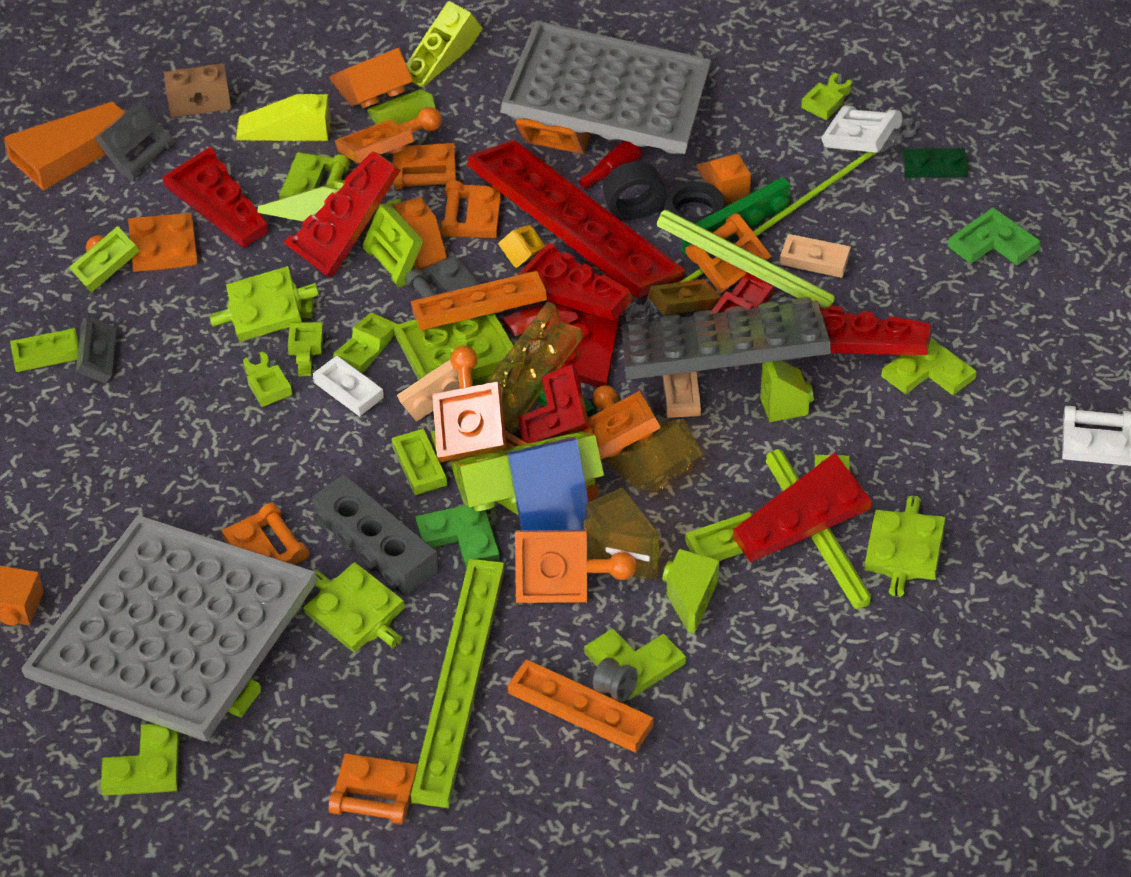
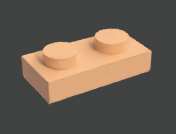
(815, 255)
(682, 395)
(418, 397)

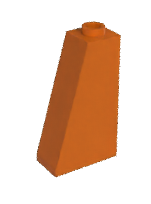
(60, 146)

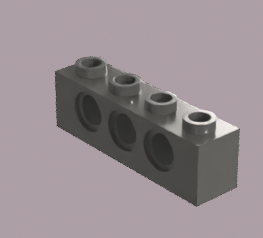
(374, 535)

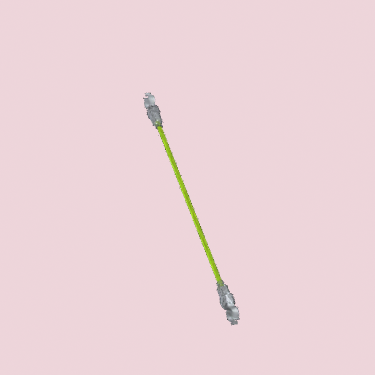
(893, 141)

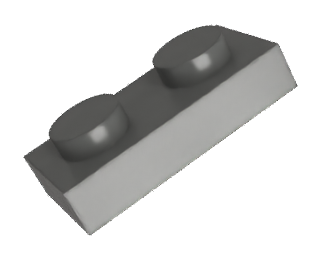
(96, 349)

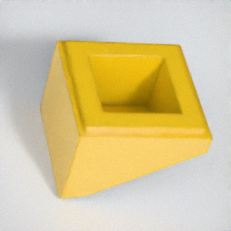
(521, 245)

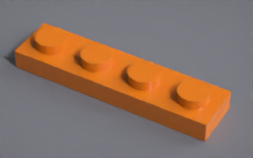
(478, 300)
(581, 705)

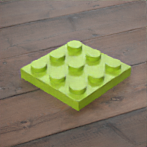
(434, 346)

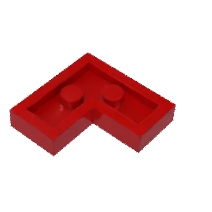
(564, 408)

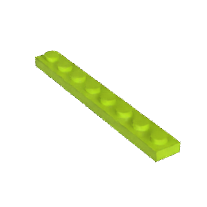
(457, 684)

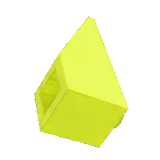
(443, 43)

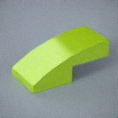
(367, 341)

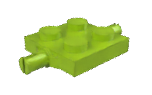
(263, 304)
(905, 545)
(355, 608)

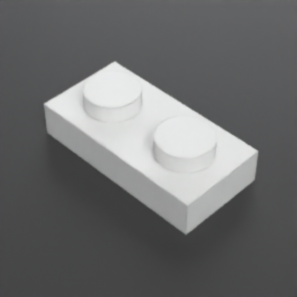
(348, 385)

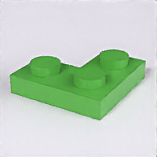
(993, 232)
(463, 526)

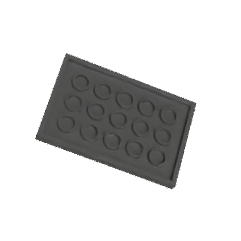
(724, 338)

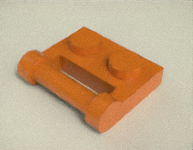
(425, 165)
(481, 215)
(718, 271)
(249, 536)
(376, 779)

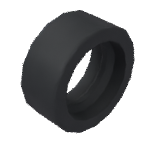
(630, 175)
(694, 192)

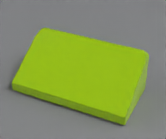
(402, 108)

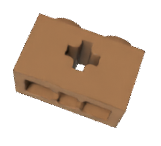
(197, 90)

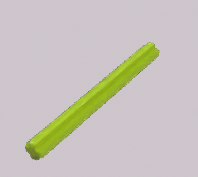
(743, 259)
(824, 540)

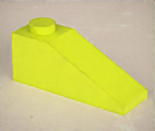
(291, 119)

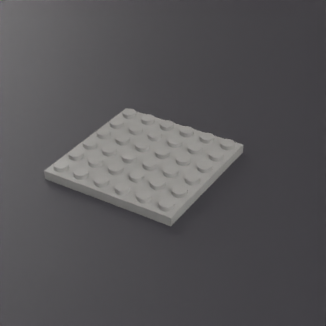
(607, 87)
(170, 627)

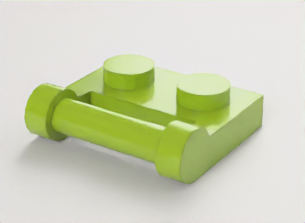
(309, 169)
(396, 236)

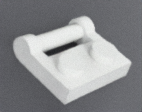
(861, 129)
(1096, 444)

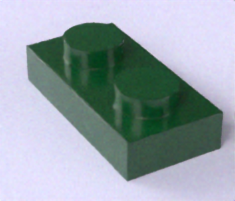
(934, 163)

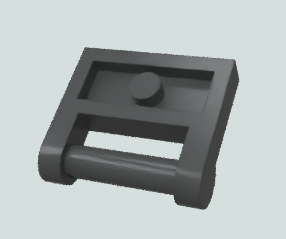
(128, 132)
(446, 274)

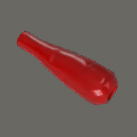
(622, 154)

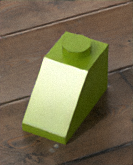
(784, 391)
(691, 585)

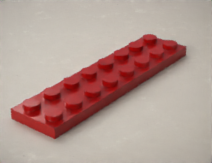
(575, 218)

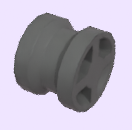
(615, 679)

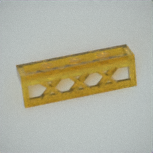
(546, 354)

